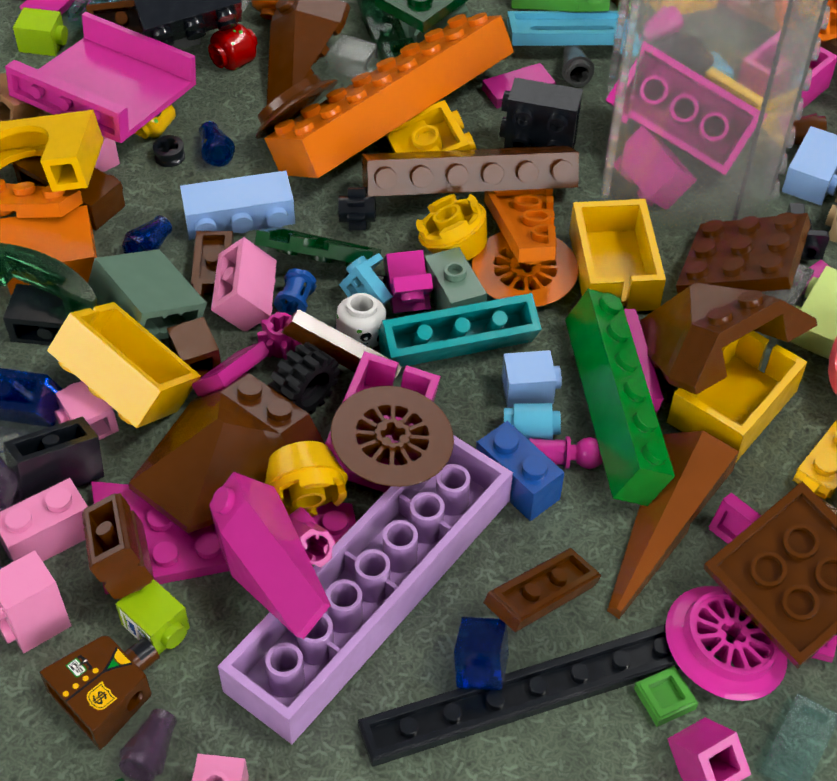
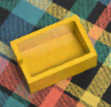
(618, 251)
(123, 364)
(744, 401)

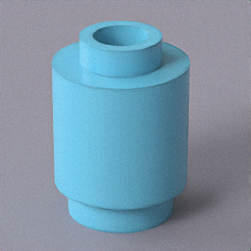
(534, 420)

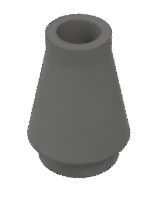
(576, 66)

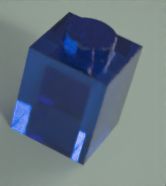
(481, 653)

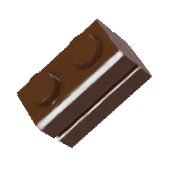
(117, 546)

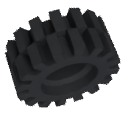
(306, 376)

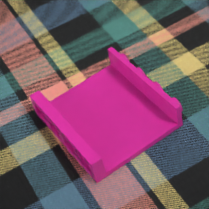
(108, 71)

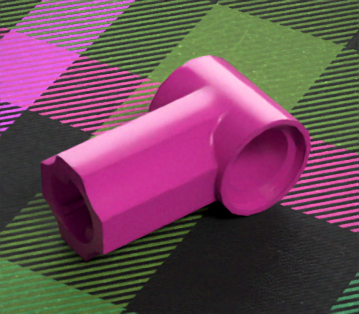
(314, 538)

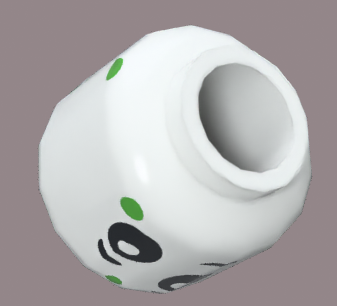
(360, 318)

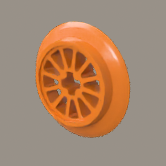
(549, 280)

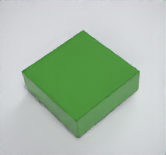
(665, 696)

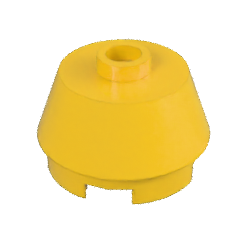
(454, 225)
(306, 476)

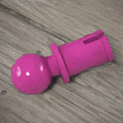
(561, 452)

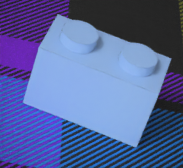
(813, 167)

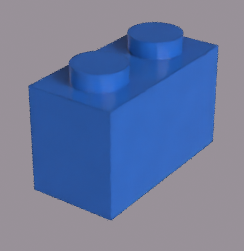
(535, 477)

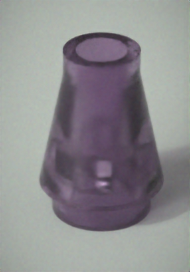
(148, 748)

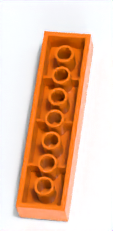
(388, 96)

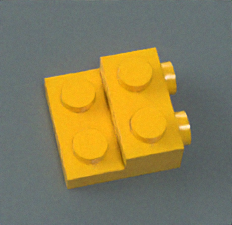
(431, 131)

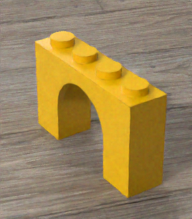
(65, 142)

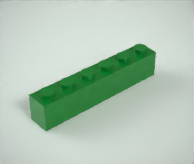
(618, 399)

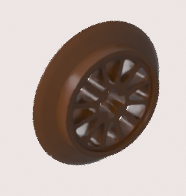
(292, 101)
(426, 442)

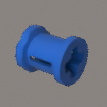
(295, 292)

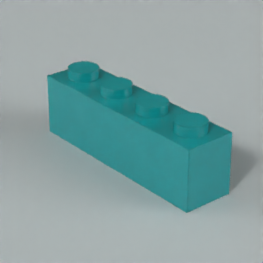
(459, 330)

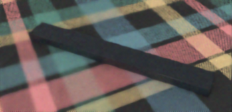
(523, 695)

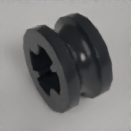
(164, 156)

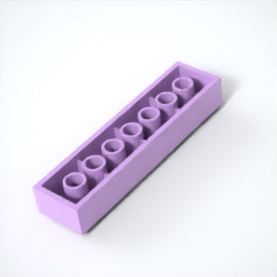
(372, 585)

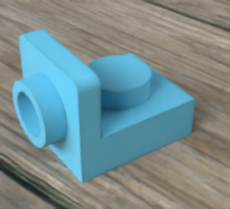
(364, 280)

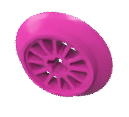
(756, 659)

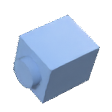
(530, 377)

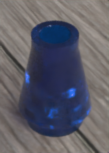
(215, 145)
(147, 236)

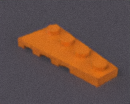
(36, 201)
(525, 222)

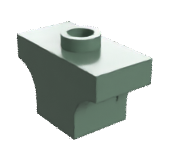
(453, 280)

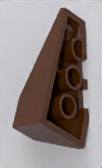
(300, 38)

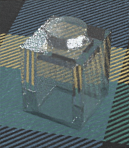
(350, 58)

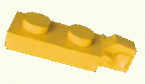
(820, 466)

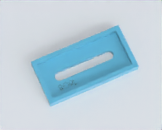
(561, 28)

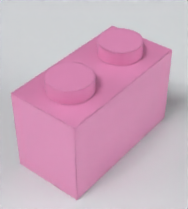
(244, 285)
(44, 522)
(30, 603)

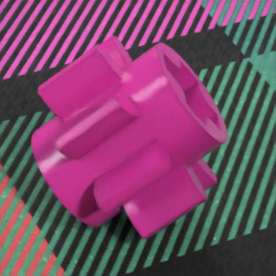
(271, 335)

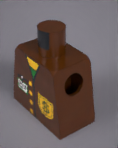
(101, 685)

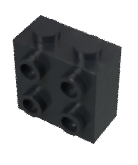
(540, 114)

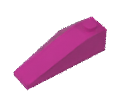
(267, 553)

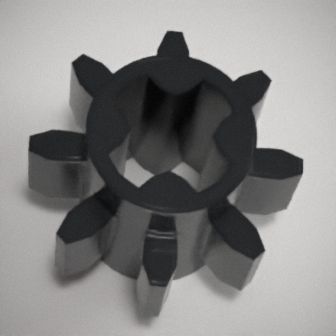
(357, 208)

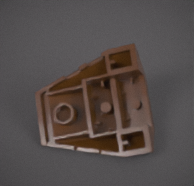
(695, 325)
(211, 440)

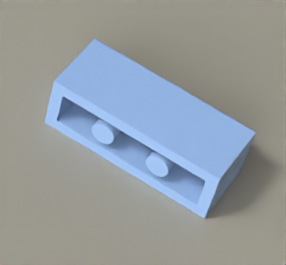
(239, 204)

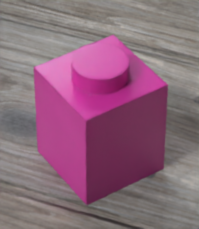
(709, 753)

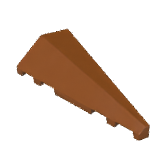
(700, 469)

